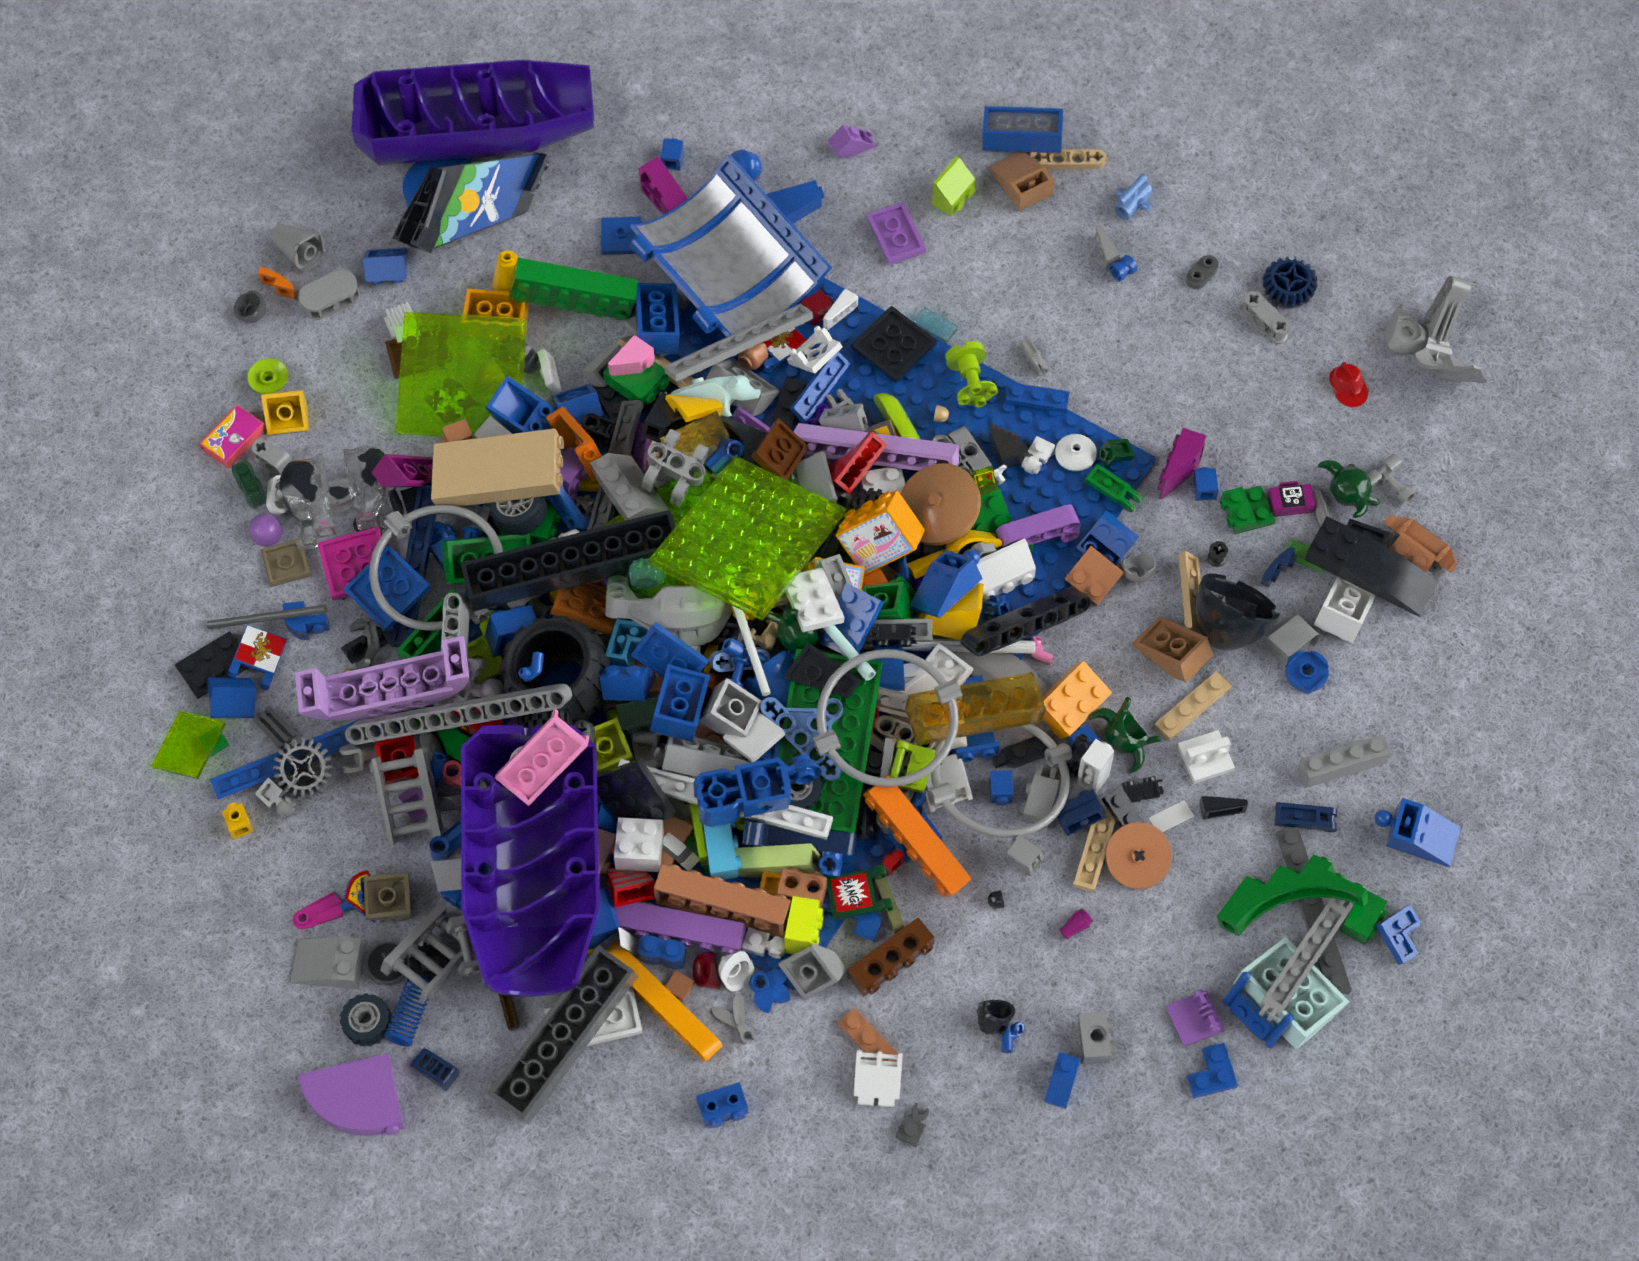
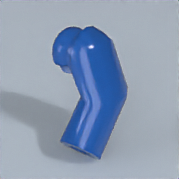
(535, 669)
(918, 800)
(1013, 1031)

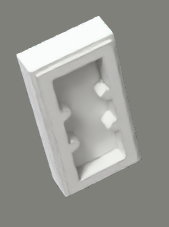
(548, 371)

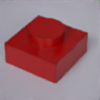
(893, 861)

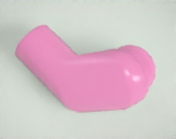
(1039, 653)

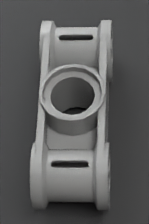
(1266, 317)

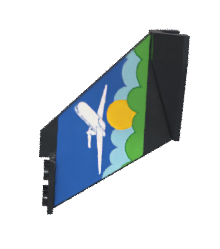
(469, 199)

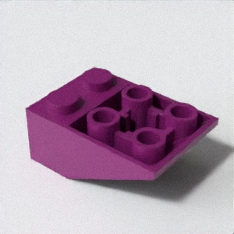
(1181, 461)

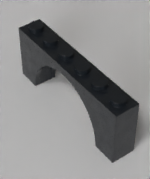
(663, 419)

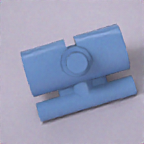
(1134, 198)

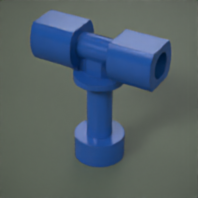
(741, 658)

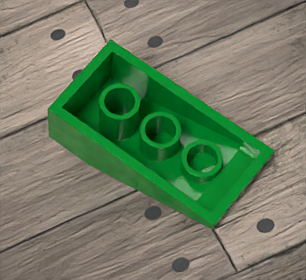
(467, 549)

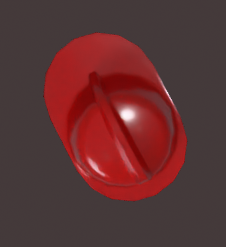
(1348, 385)

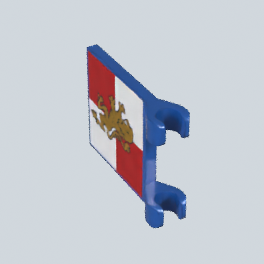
(780, 347)
(260, 652)

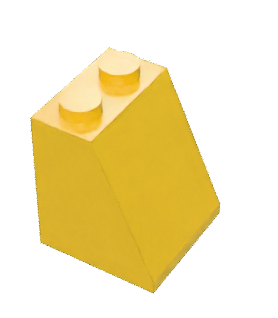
(960, 617)

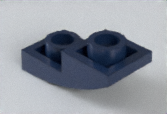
(1282, 562)

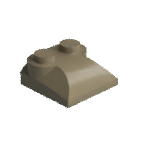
(388, 897)

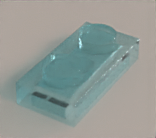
(935, 325)

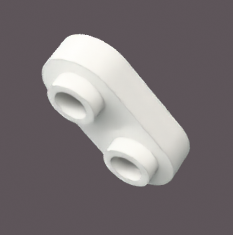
(274, 497)

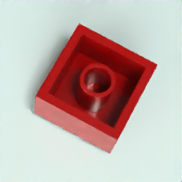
(397, 749)

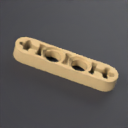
(1067, 156)

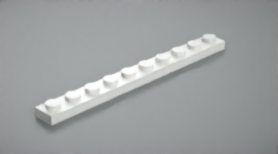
(793, 818)

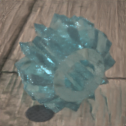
(644, 575)

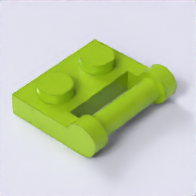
(919, 758)

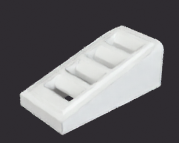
(842, 307)

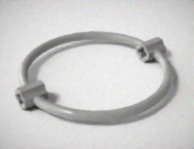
(400, 527)
(945, 692)
(1055, 756)

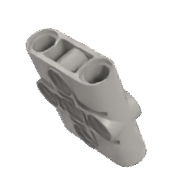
(966, 445)

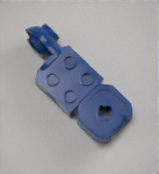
(750, 788)

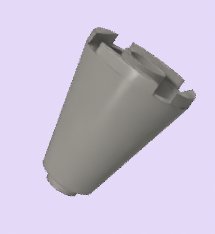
(299, 245)

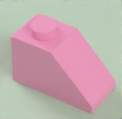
(632, 358)

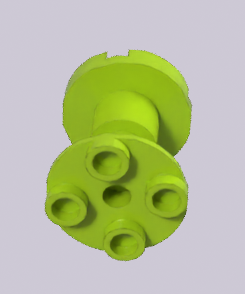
(967, 361)

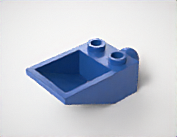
(519, 408)
(947, 582)
(1421, 833)

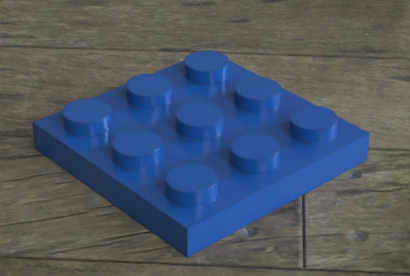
(398, 584)

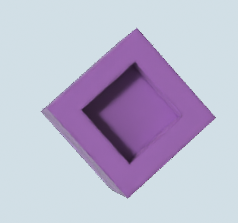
(411, 795)

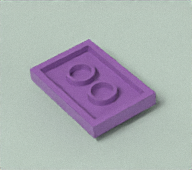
(896, 233)

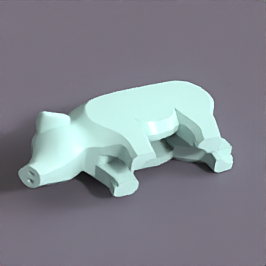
(721, 388)

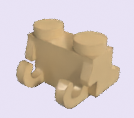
(768, 637)

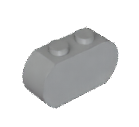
(329, 294)

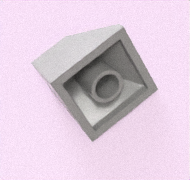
(813, 969)

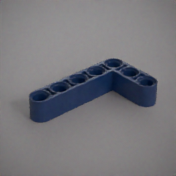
(771, 835)

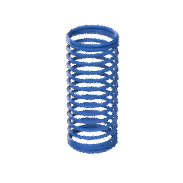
(401, 1039)

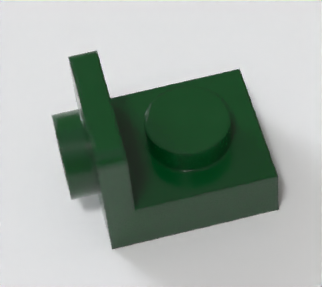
(1115, 450)

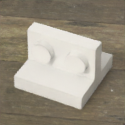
(1206, 756)

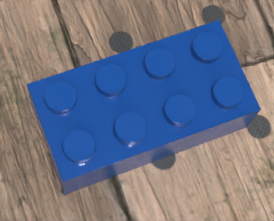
(658, 316)

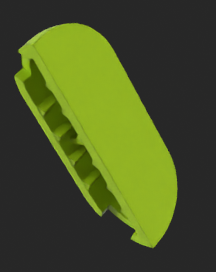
(893, 411)

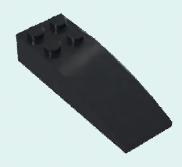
(1370, 566)

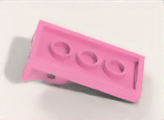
(542, 759)

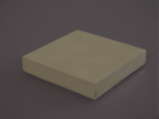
(285, 563)

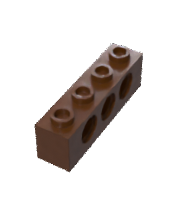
(915, 933)

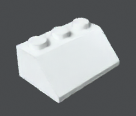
(1006, 569)

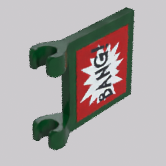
(854, 893)

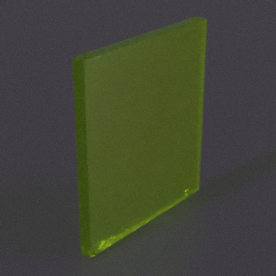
(188, 745)

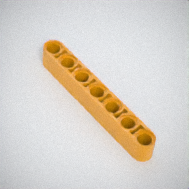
(668, 1007)

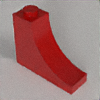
(853, 466)

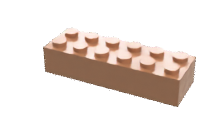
(722, 900)

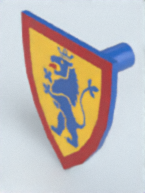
(354, 893)

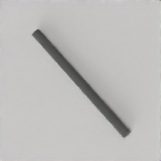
(262, 617)

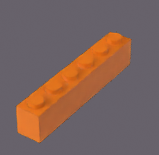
(918, 838)

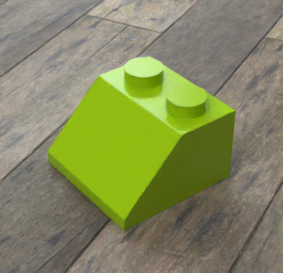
(953, 187)

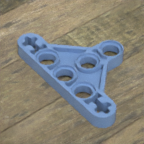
(801, 721)

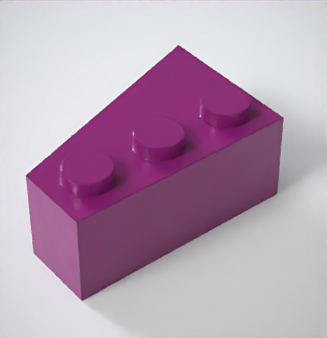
(660, 186)

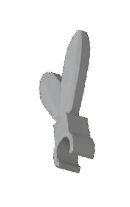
(735, 1020)

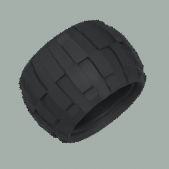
(558, 641)

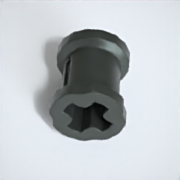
(1221, 559)

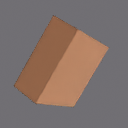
(680, 985)

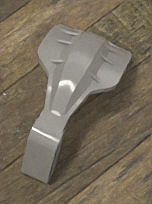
(1439, 321)
(679, 609)

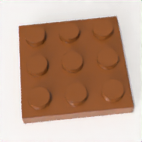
(586, 604)

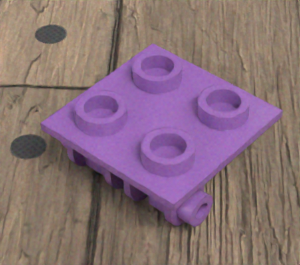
(1195, 1018)

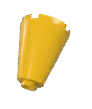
(503, 270)

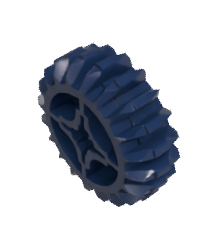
(1277, 282)

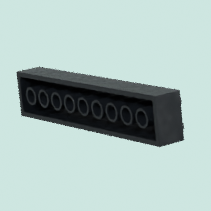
(564, 561)

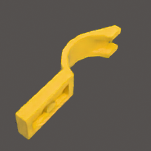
(920, 566)

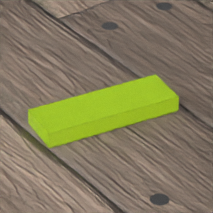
(699, 834)

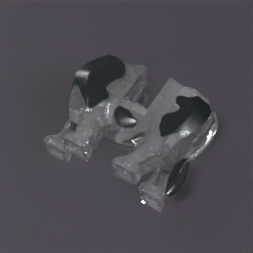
(317, 500)

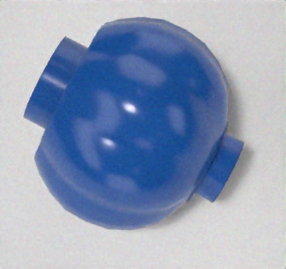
(749, 162)

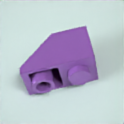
(851, 141)

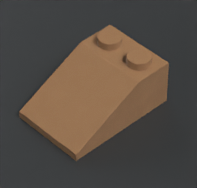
(1174, 648)

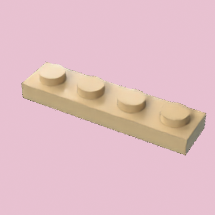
(1190, 582)
(1192, 706)
(1094, 854)

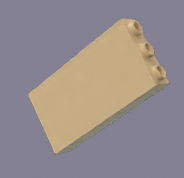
(497, 468)

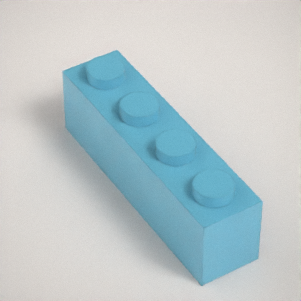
(721, 851)

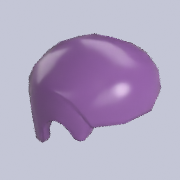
(265, 529)

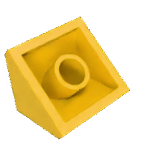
(285, 412)

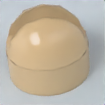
(941, 414)

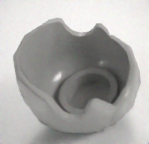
(1138, 567)

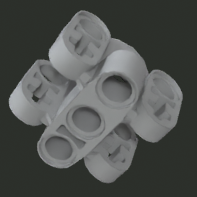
(683, 474)

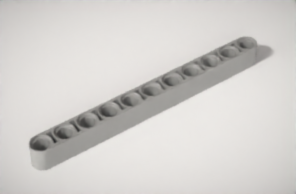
(464, 708)

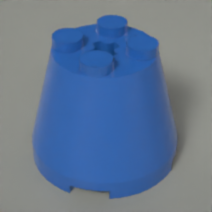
(774, 671)

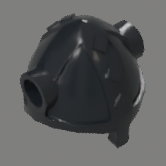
(994, 1016)

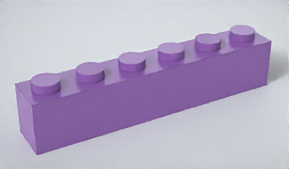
(682, 926)

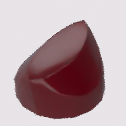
(706, 971)

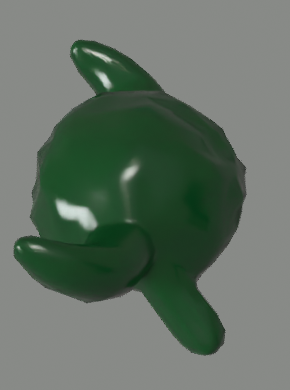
(1350, 486)
(791, 635)
(1125, 733)

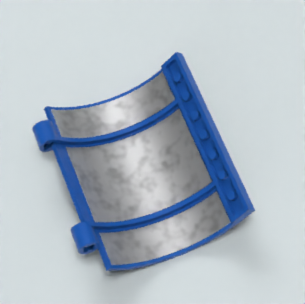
(732, 252)

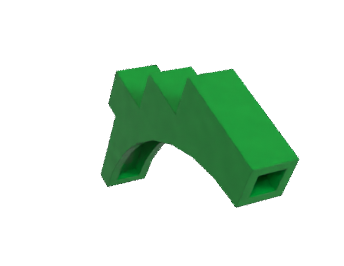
(1286, 885)

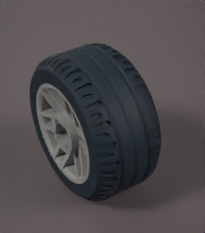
(519, 515)

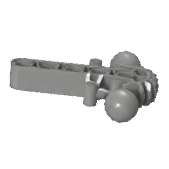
(461, 613)

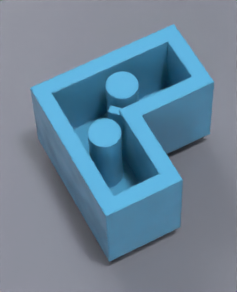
(623, 641)

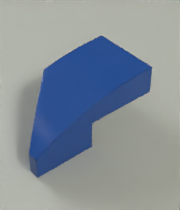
(868, 925)

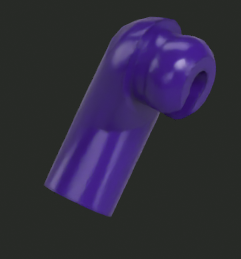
(815, 421)

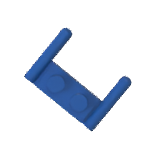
(1249, 1015)

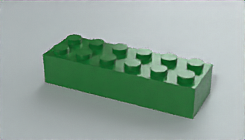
(572, 289)

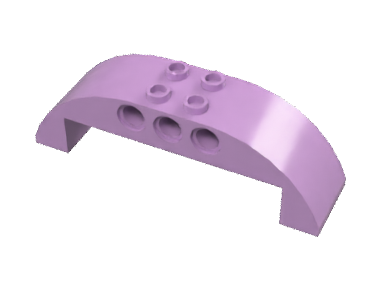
(384, 687)

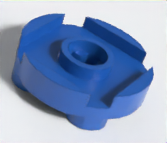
(1306, 660)

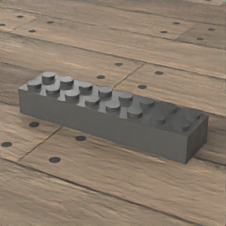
(562, 1035)

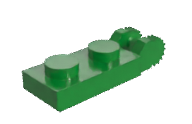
(1113, 487)

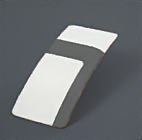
(679, 852)

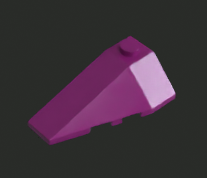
(403, 471)

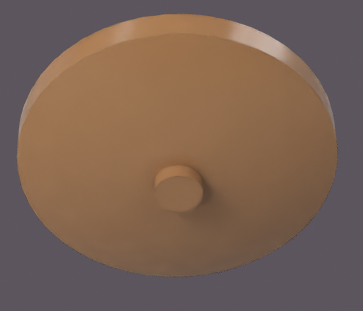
(943, 501)

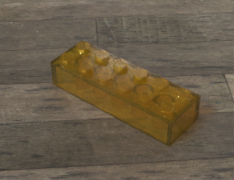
(982, 709)

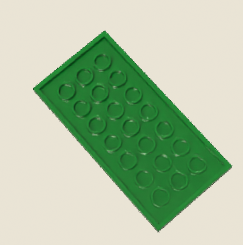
(853, 730)

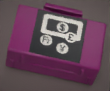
(1291, 499)

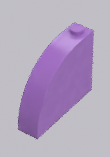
(356, 1096)

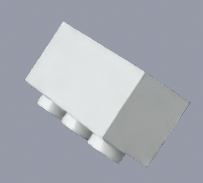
(1095, 766)

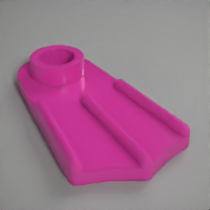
(319, 912)

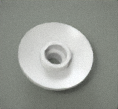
(1072, 459)

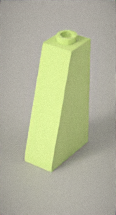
(776, 858)

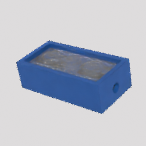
(1022, 129)

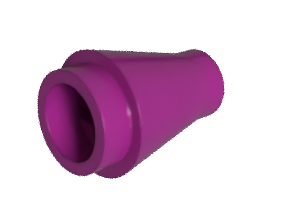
(1076, 923)

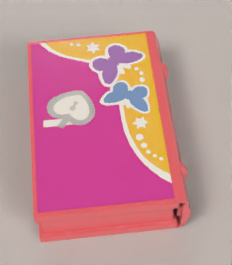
(232, 436)

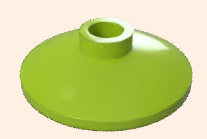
(267, 369)

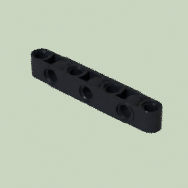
(1025, 621)

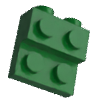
(1246, 509)

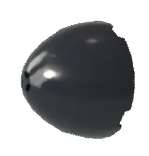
(1232, 612)

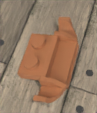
(1420, 545)

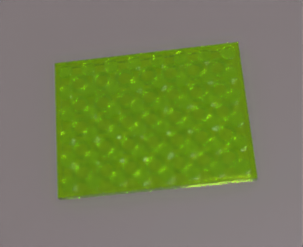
(747, 537)

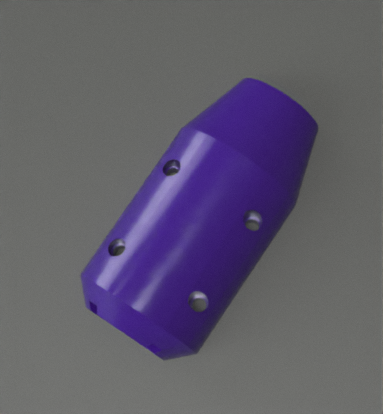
(470, 110)
(528, 868)

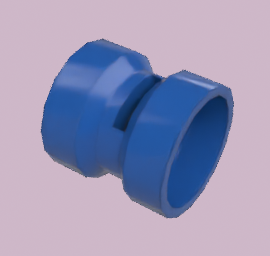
(1122, 268)

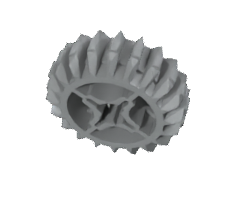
(313, 752)

